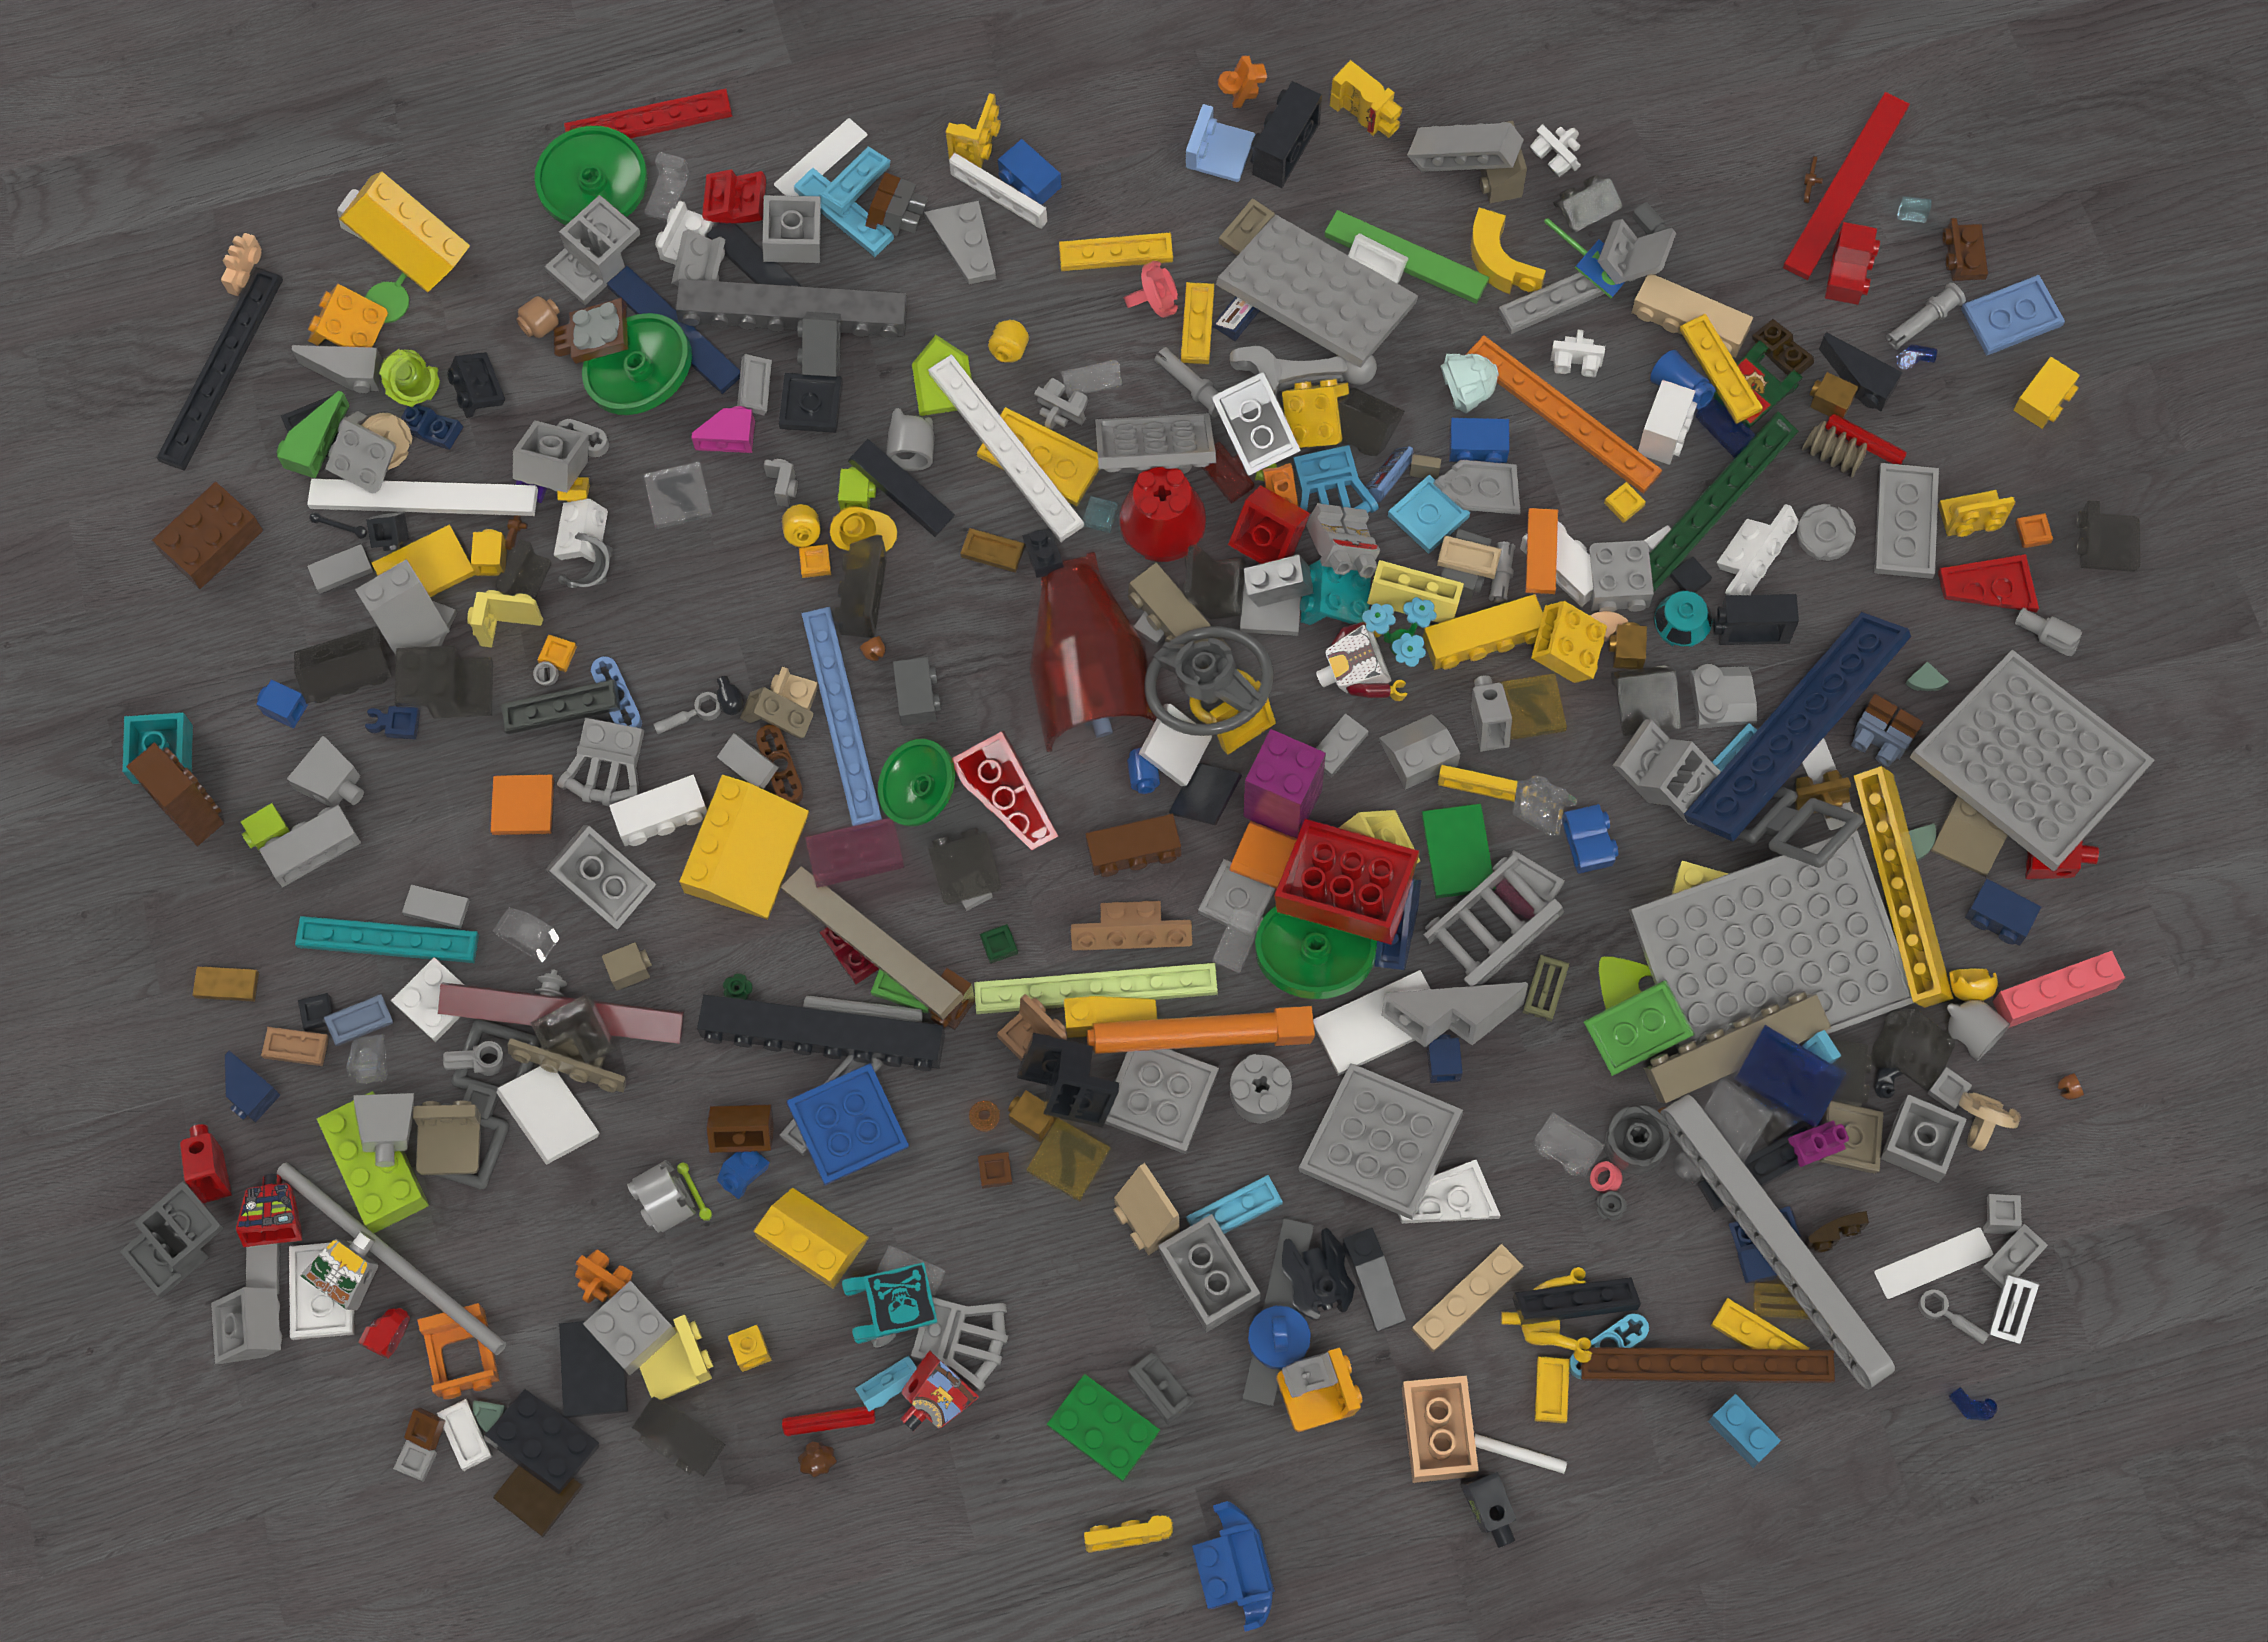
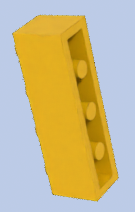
(1483, 632)

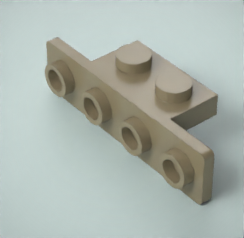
(568, 1060)

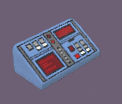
(1390, 472)

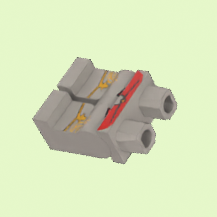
(1343, 539)

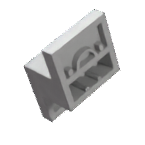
(592, 249)
(1665, 768)

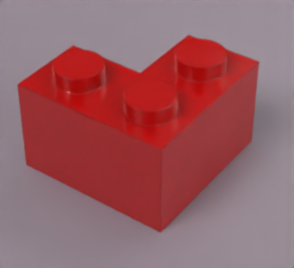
(1850, 261)

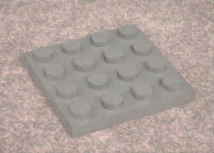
(1155, 442)
(1381, 1141)

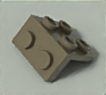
(447, 1138)

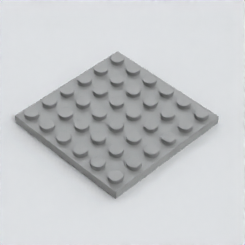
(2032, 759)

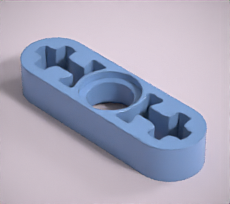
(627, 700)

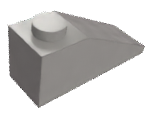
(348, 366)

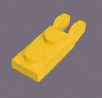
(1129, 1534)

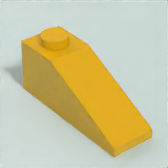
(1084, 1011)

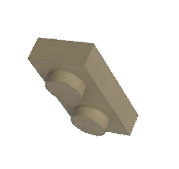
(1245, 226)

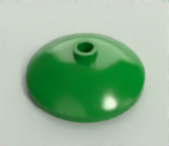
(906, 778)

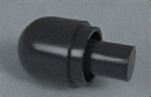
(729, 697)

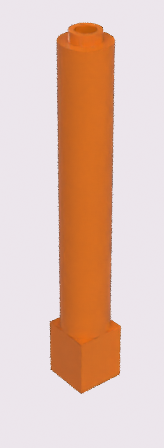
(1279, 1027)

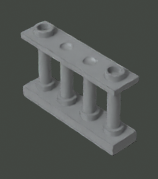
(1522, 932)

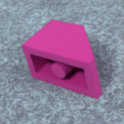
(726, 431)

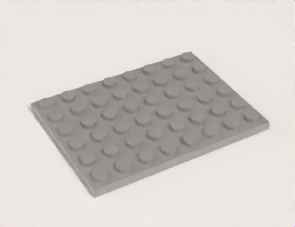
(1773, 935)

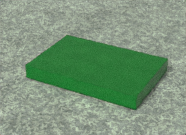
(1457, 849)

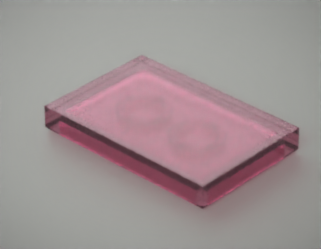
(854, 852)

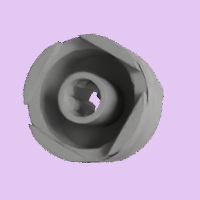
(1253, 1073)
(663, 1197)

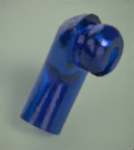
(1914, 354)
(1973, 1408)

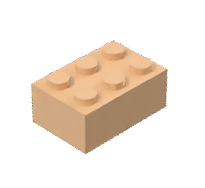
(1439, 1429)

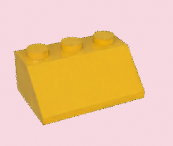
(810, 1237)

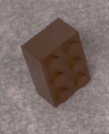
(207, 535)

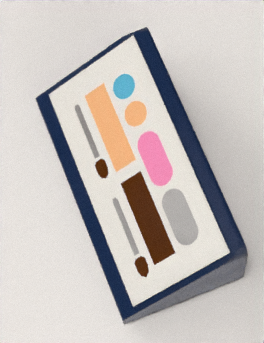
(1235, 318)

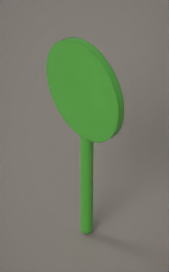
(392, 297)

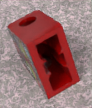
(269, 1214)

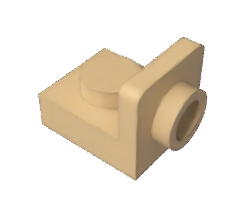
(794, 688)

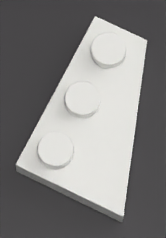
(1456, 1197)

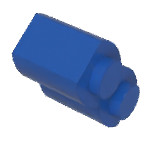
(1589, 838)

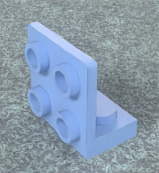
(1218, 147)

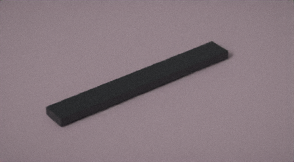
(219, 369)

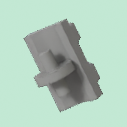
(1050, 398)

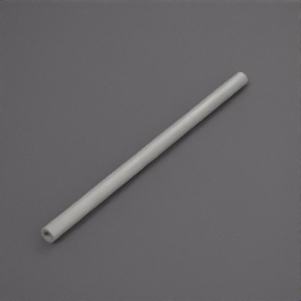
(393, 1260)

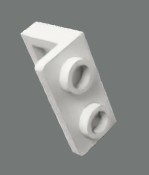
(582, 517)

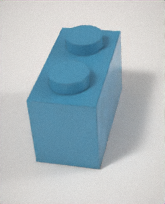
(1744, 1430)

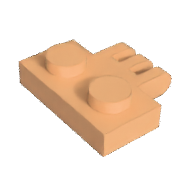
(240, 263)

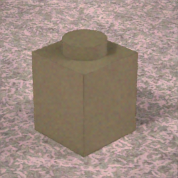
(627, 966)

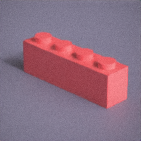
(2059, 989)

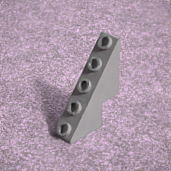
(1464, 1010)

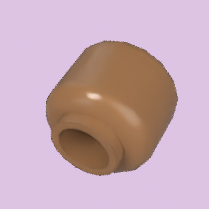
(538, 317)

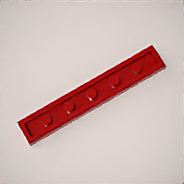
(663, 115)

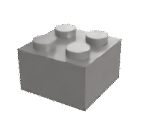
(792, 229)
(550, 456)
(1923, 1138)
(630, 1328)

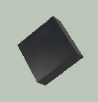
(1691, 576)
(314, 1010)

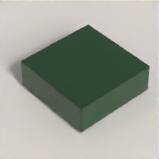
(998, 943)

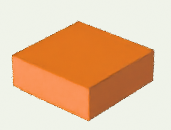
(2034, 530)

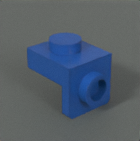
(741, 1171)

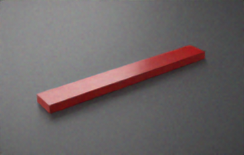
(1846, 186)

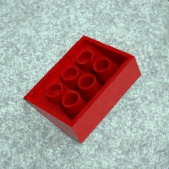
(1347, 881)

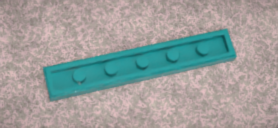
(387, 939)

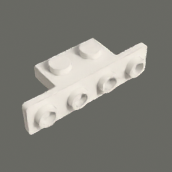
(1755, 549)

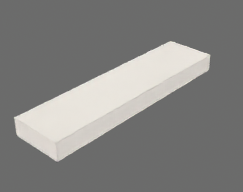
(998, 191)

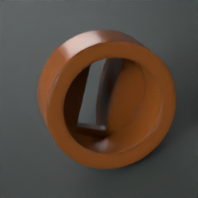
(873, 649)
(2072, 1086)

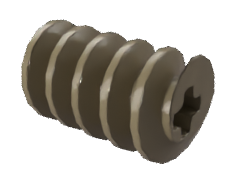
(1836, 448)

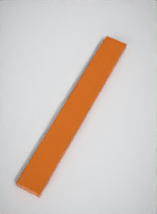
(1569, 417)

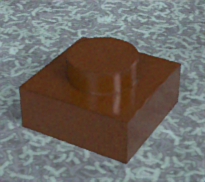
(995, 1170)
(424, 1429)

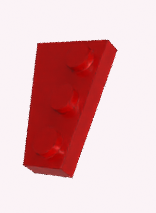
(1991, 583)

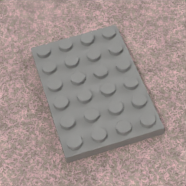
(1317, 290)

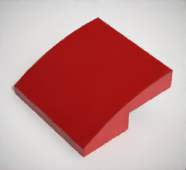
(734, 197)

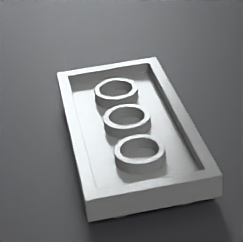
(1906, 520)

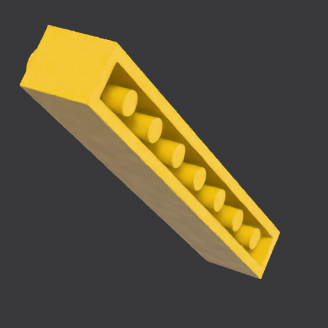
(1903, 887)

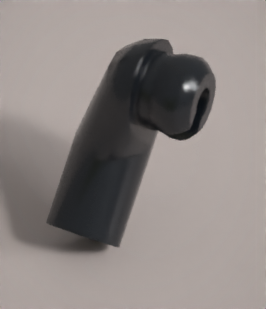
(1885, 1082)

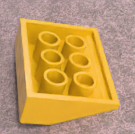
(743, 848)

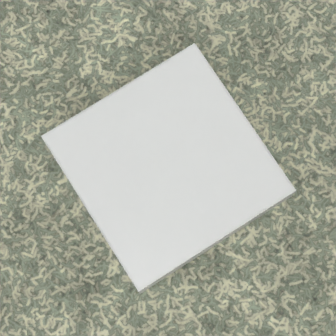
(1173, 751)

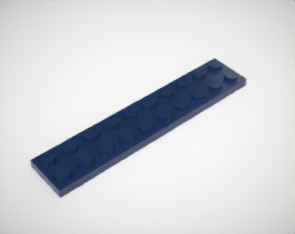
(1797, 726)

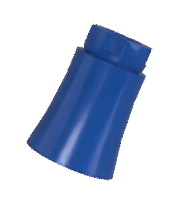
(1677, 370)

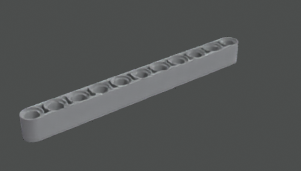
(1778, 1242)

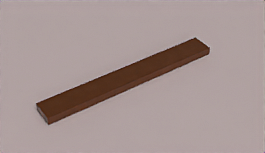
(1709, 1365)

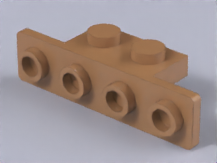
(1131, 926)

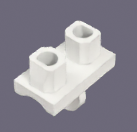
(1547, 141)
(1577, 351)

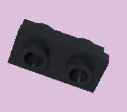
(475, 383)

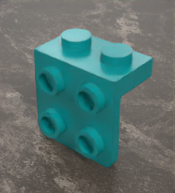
(1335, 596)

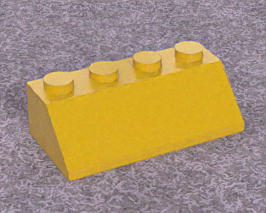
(404, 231)

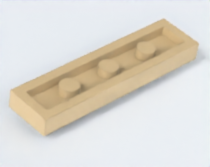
(1467, 1298)

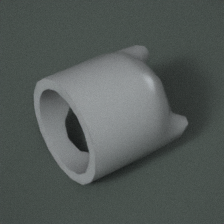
(912, 435)
(1976, 1026)

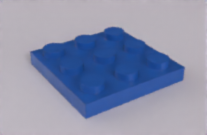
(847, 1124)

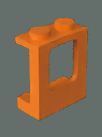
(443, 1330)

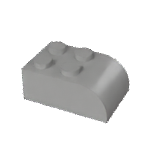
(1209, 1273)

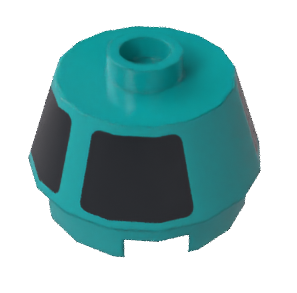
(1683, 619)

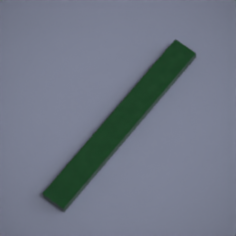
(1719, 497)

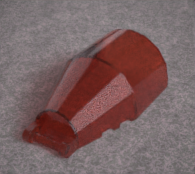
(1084, 652)

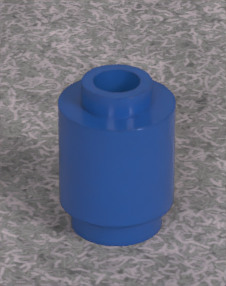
(1142, 774)

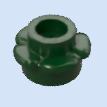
(737, 980)

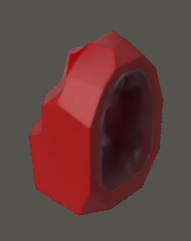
(385, 1332)

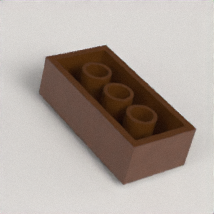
(177, 793)

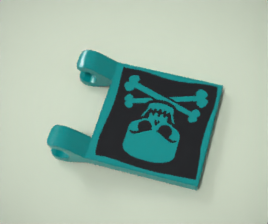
(896, 1299)

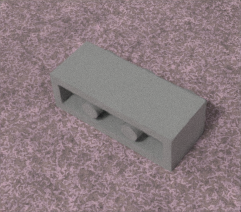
(309, 845)

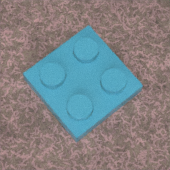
(1428, 515)

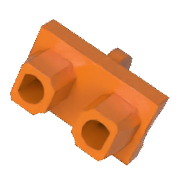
(1242, 81)
(1281, 482)
(596, 1280)

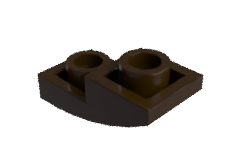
(1782, 349)
(1829, 1234)

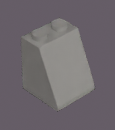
(402, 608)

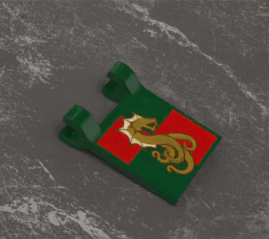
(1763, 384)

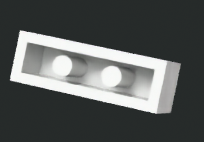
(1572, 566)
(659, 811)

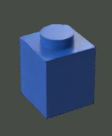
(281, 703)

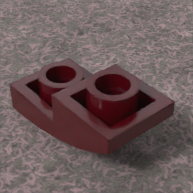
(851, 960)

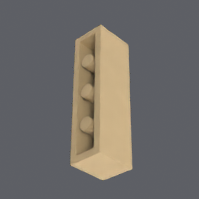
(1675, 305)

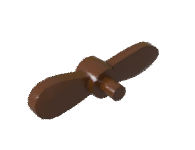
(1811, 179)
(513, 526)

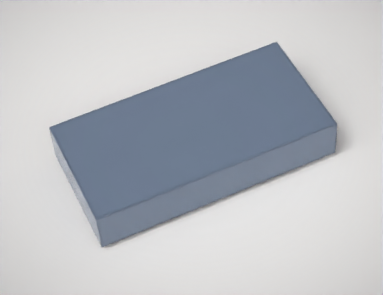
(358, 1020)

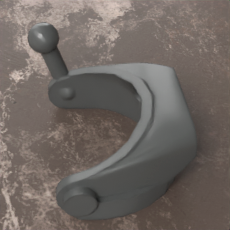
(600, 568)

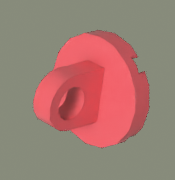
(1157, 290)

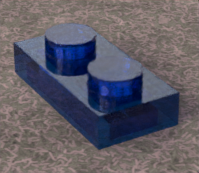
(1723, 427)

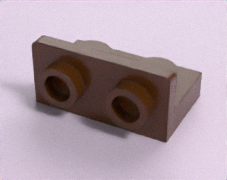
(1965, 251)

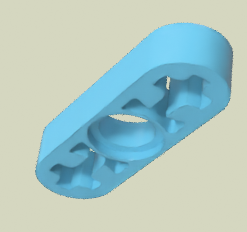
(1622, 1325)

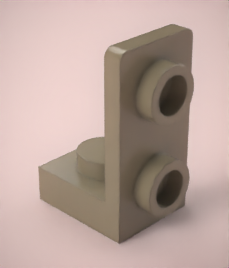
(777, 711)

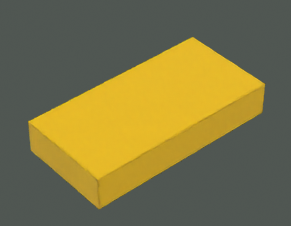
(1552, 1390)

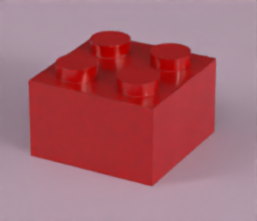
(1268, 527)

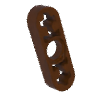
(780, 754)

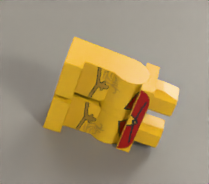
(1365, 99)

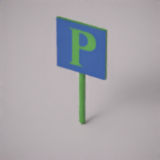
(1589, 263)

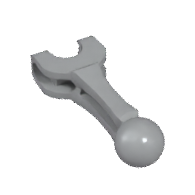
(1284, 373)

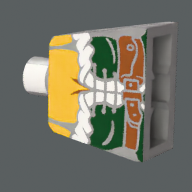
(344, 1270)

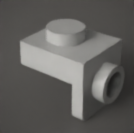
(786, 483)
(1309, 1374)

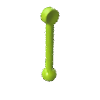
(705, 1213)

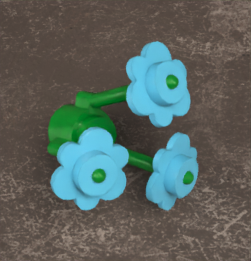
(1402, 642)

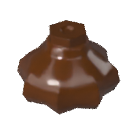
(816, 1459)

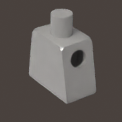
(1491, 714)
(326, 776)
(384, 1124)

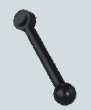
(359, 531)

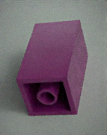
(1283, 783)

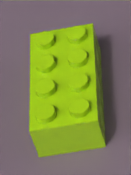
(379, 1193)

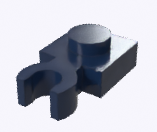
(398, 723)

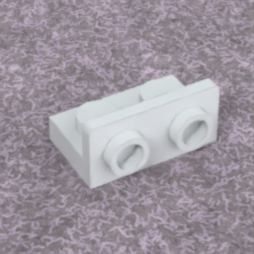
(678, 221)

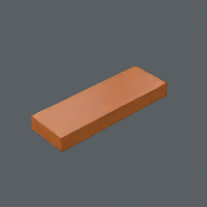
(1541, 551)

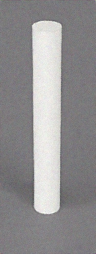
(1520, 1453)

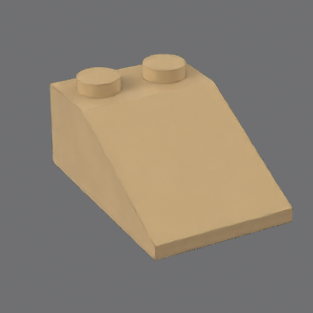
(1146, 1210)

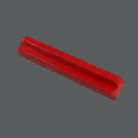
(1874, 443)
(828, 1421)

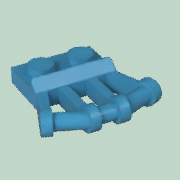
(1331, 470)

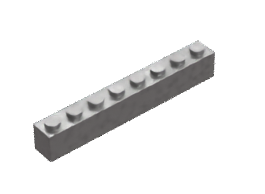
(783, 306)

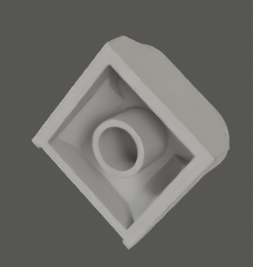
(1723, 696)

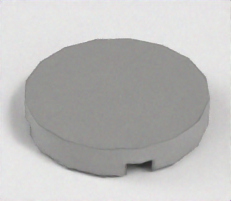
(1826, 532)

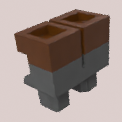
(892, 205)

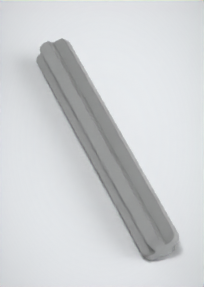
(863, 1008)

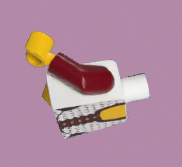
(1359, 665)

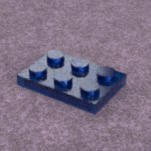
(1790, 1076)

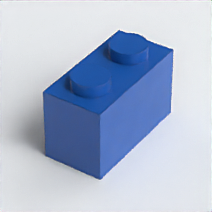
(1029, 172)
(1479, 440)

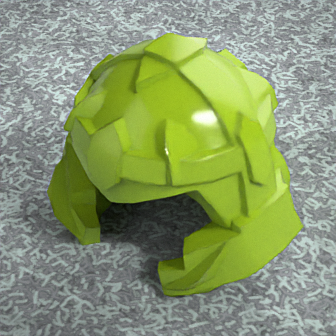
(408, 378)

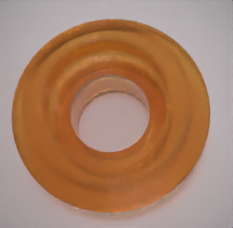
(988, 1124)

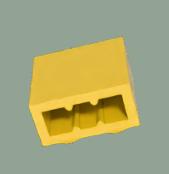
(1569, 642)

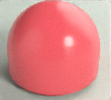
(1614, 1181)

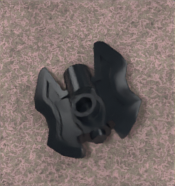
(1318, 1276)

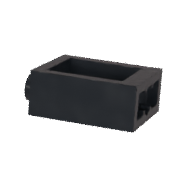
(1756, 619)

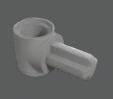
(472, 1059)

